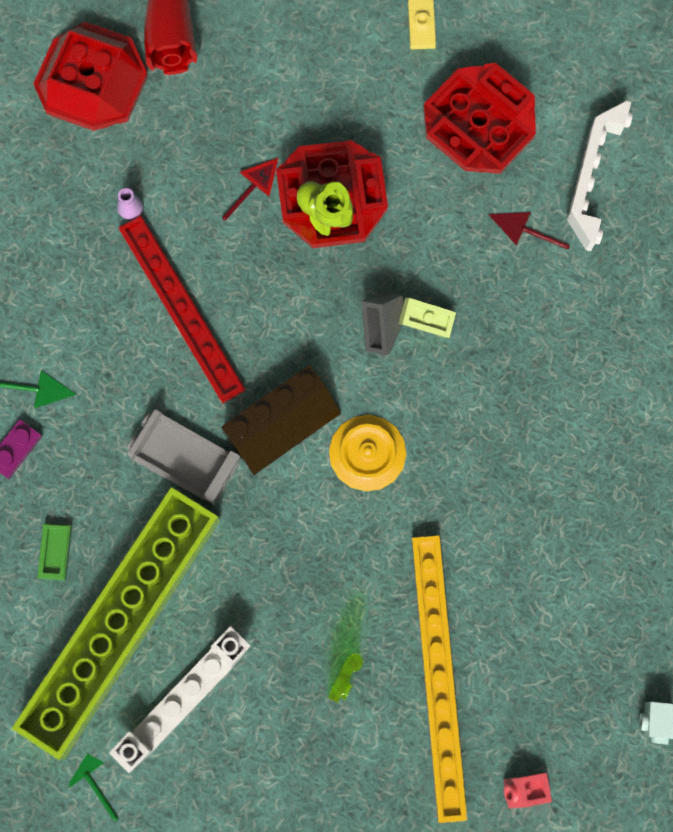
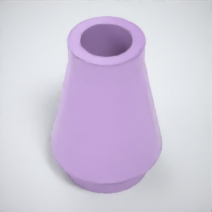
(129, 204)

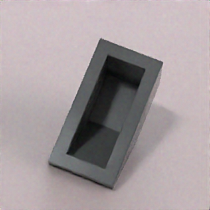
(381, 321)

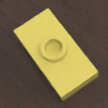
(421, 24)

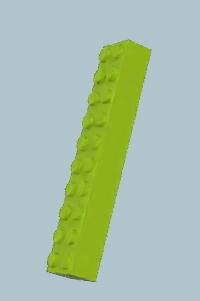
(116, 625)

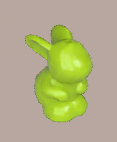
(326, 205)

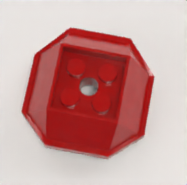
(487, 96)
(96, 99)
(334, 162)

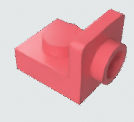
(527, 790)

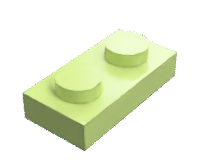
(427, 317)

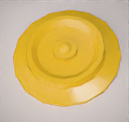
(367, 453)

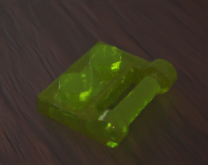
(341, 686)

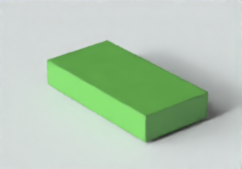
(54, 551)

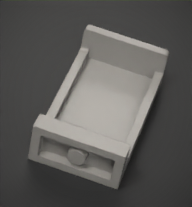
(183, 457)

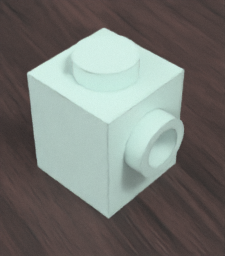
(657, 722)

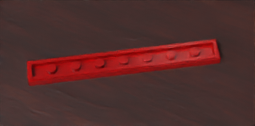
(182, 309)

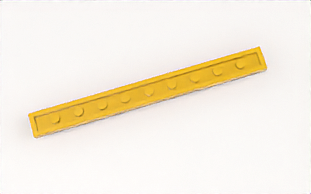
(439, 680)

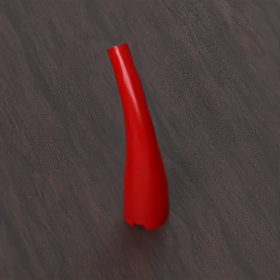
(169, 36)

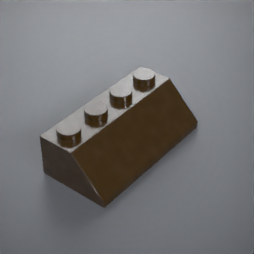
(281, 420)

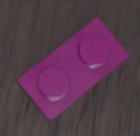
(17, 447)

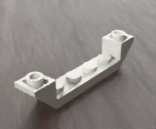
(588, 227)
(180, 701)

